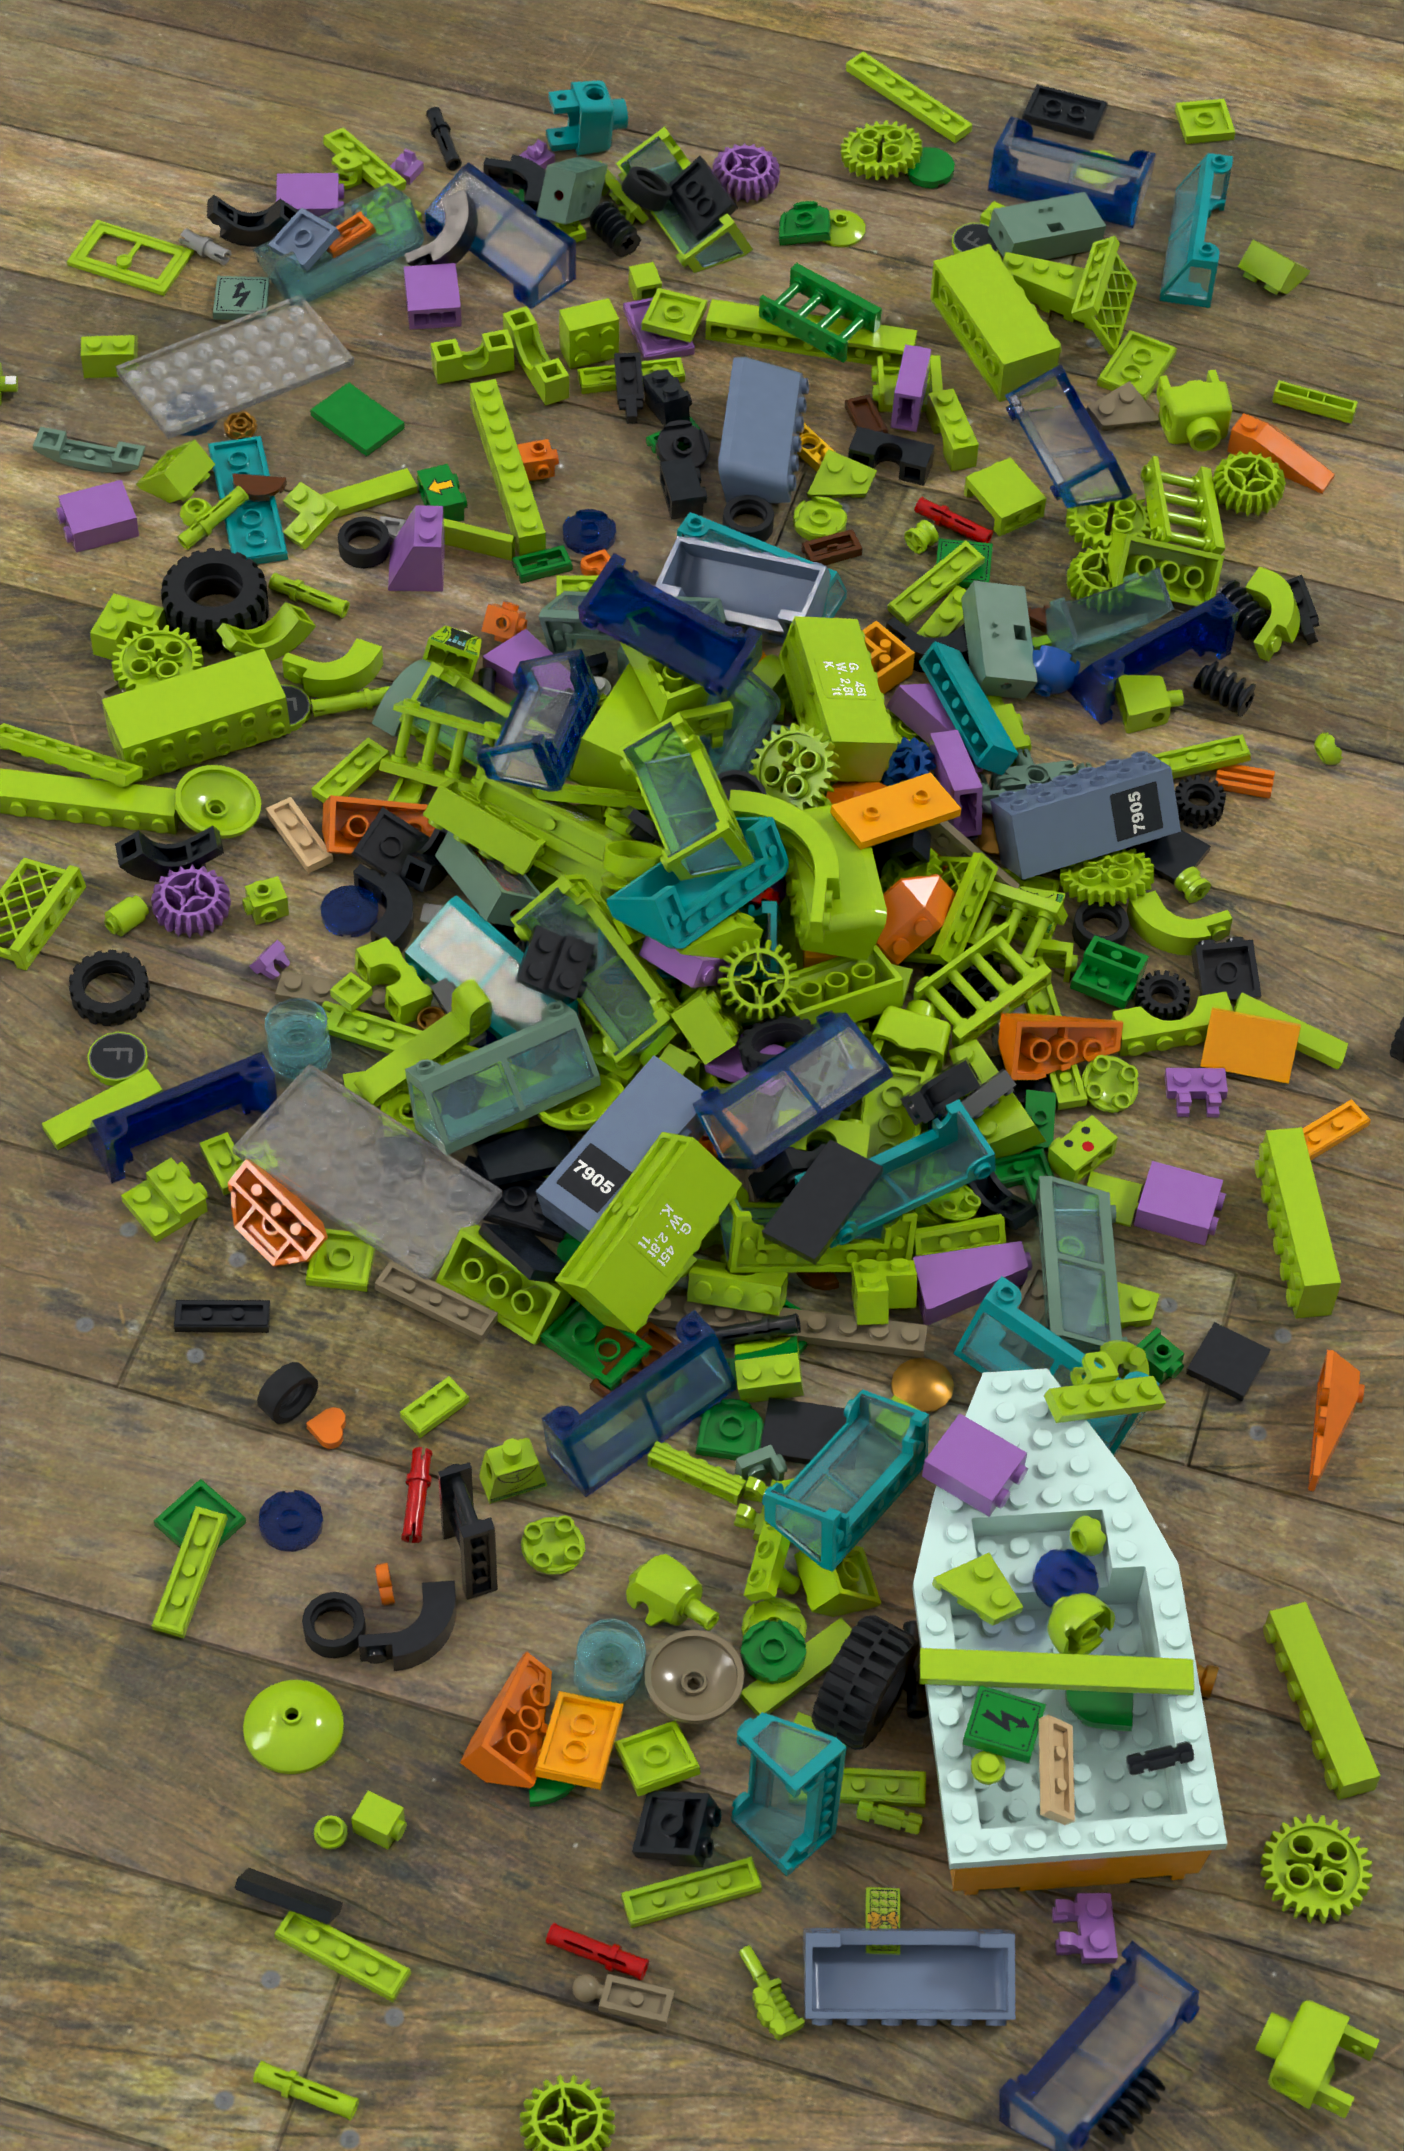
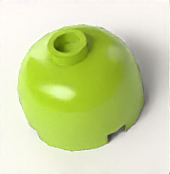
(1078, 1623)

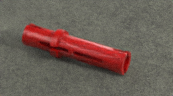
(951, 520)
(418, 1482)
(610, 1956)

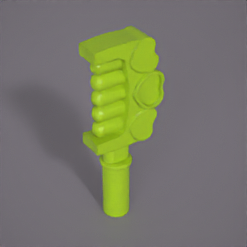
(768, 1998)

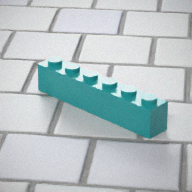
(968, 708)

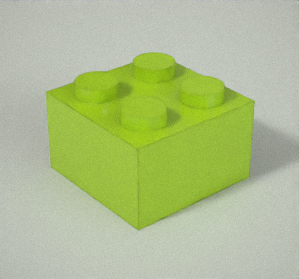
(588, 333)

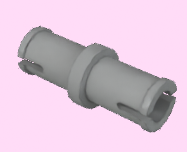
(204, 246)

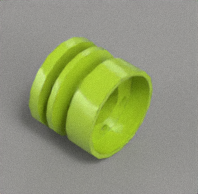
(625, 862)

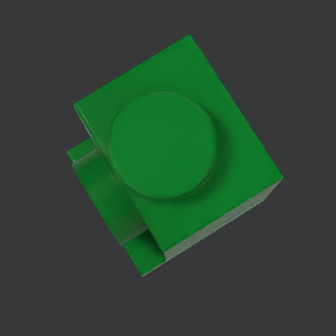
(1162, 1356)

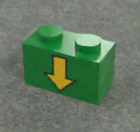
(441, 488)

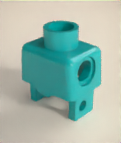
(590, 117)

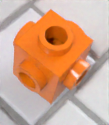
(538, 459)
(496, 619)

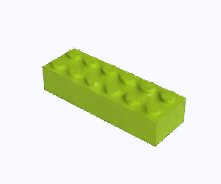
(1298, 1223)

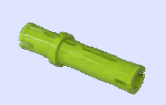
(205, 524)
(298, 591)
(350, 701)
(306, 2090)

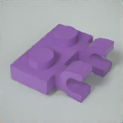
(1196, 1083)
(1095, 1928)

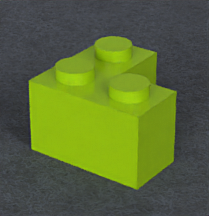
(119, 620)
(882, 1287)

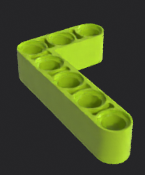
(466, 1021)

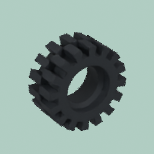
(1200, 789)
(1166, 985)

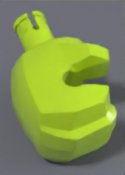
(669, 1593)

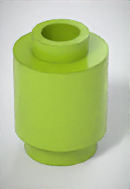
(126, 915)

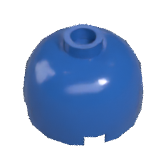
(1053, 670)

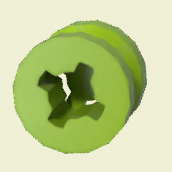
(921, 536)
(1192, 884)

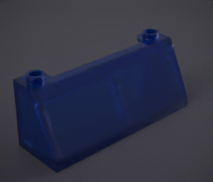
(1203, 629)
(670, 630)
(243, 1083)

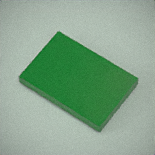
(357, 419)
(574, 1340)

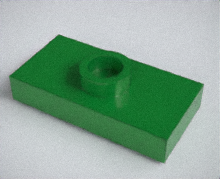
(1041, 1109)

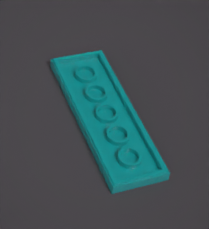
(254, 526)

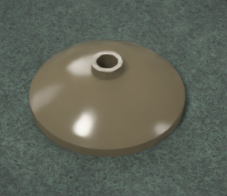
(694, 1659)

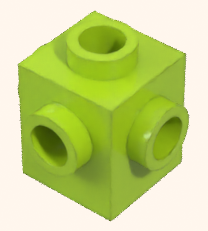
(266, 900)

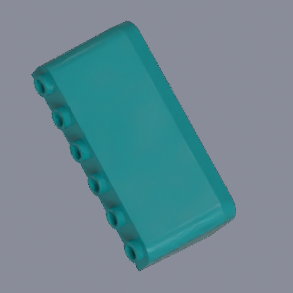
(684, 910)

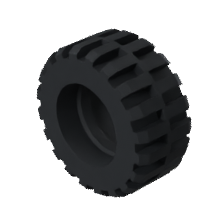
(208, 575)
(865, 1682)

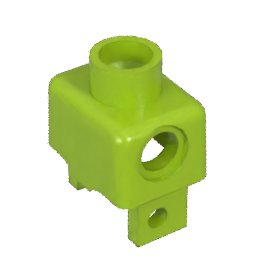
(1195, 411)
(914, 1034)
(1306, 2054)

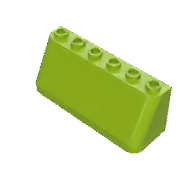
(859, 912)

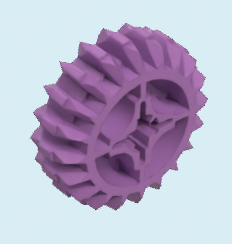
(747, 172)
(189, 895)

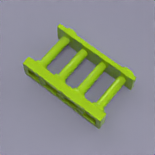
(1202, 503)
(424, 770)
(1021, 904)
(987, 1012)

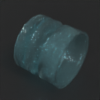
(297, 1036)
(613, 1645)

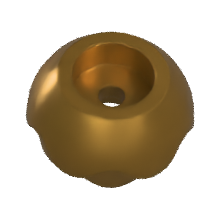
(240, 425)

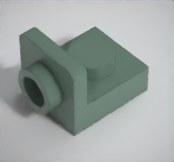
(760, 1463)

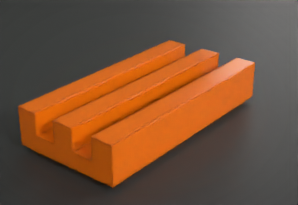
(351, 237)
(1246, 776)

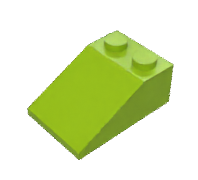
(724, 936)

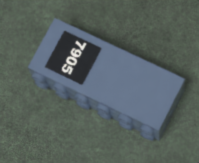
(1085, 814)
(615, 1145)

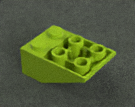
(708, 1023)

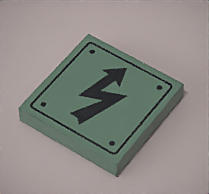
(240, 296)

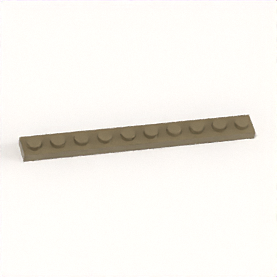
(816, 1327)

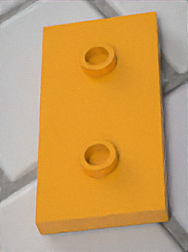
(895, 810)

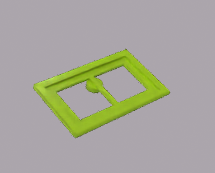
(120, 273)

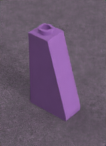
(507, 656)
(922, 711)
(959, 779)
(964, 1277)

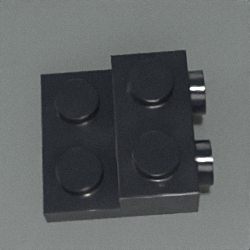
(556, 965)
(1226, 968)
(677, 1828)

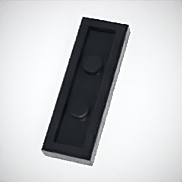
(222, 1316)
(288, 1896)

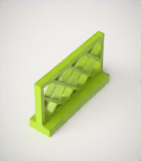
(1094, 291)
(969, 898)
(44, 917)

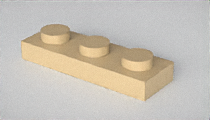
(299, 835)
(1056, 1770)

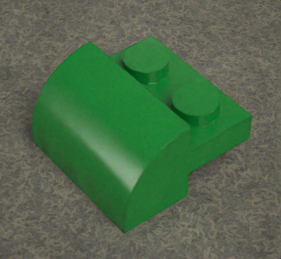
(1109, 972)

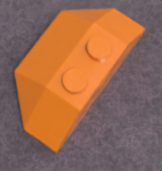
(914, 914)
(273, 1217)

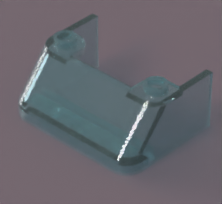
(1108, 613)

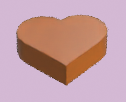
(594, 563)
(328, 1427)
(385, 1584)

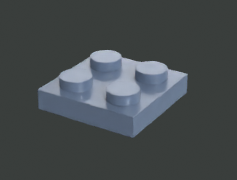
(306, 237)

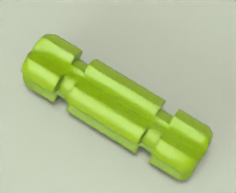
(889, 1816)

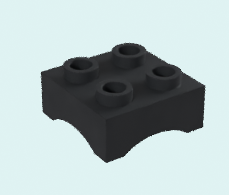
(780, 1177)

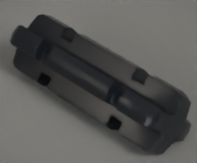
(1160, 1758)

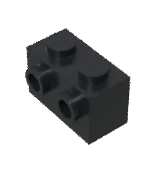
(666, 397)
(682, 487)

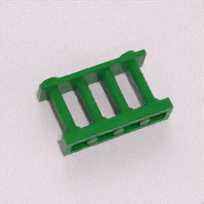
(825, 293)

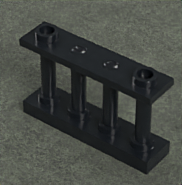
(473, 1535)

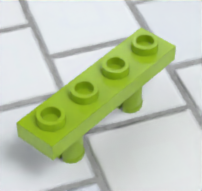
(768, 1563)

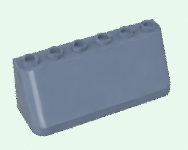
(762, 431)
(752, 586)
(935, 1977)

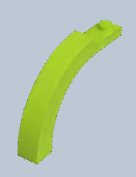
(808, 840)

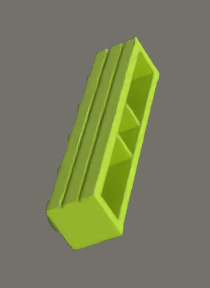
(1314, 401)
(696, 1472)

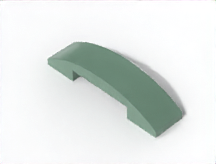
(87, 456)

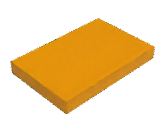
(1250, 1045)
(579, 1740)

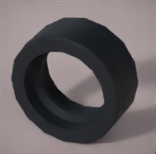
(646, 188)
(750, 505)
(364, 527)
(1115, 914)
(287, 1392)
(326, 1603)

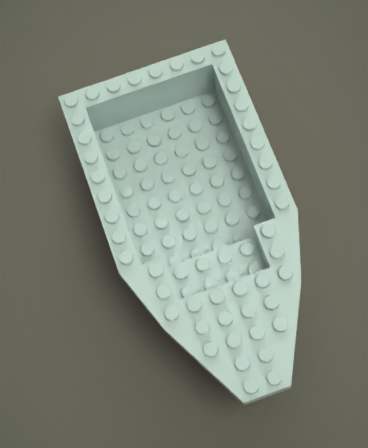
(1123, 1822)

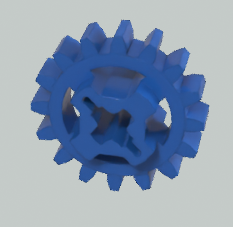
(908, 762)

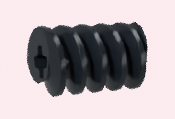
(614, 229)
(1251, 617)
(1225, 688)
(1128, 2105)

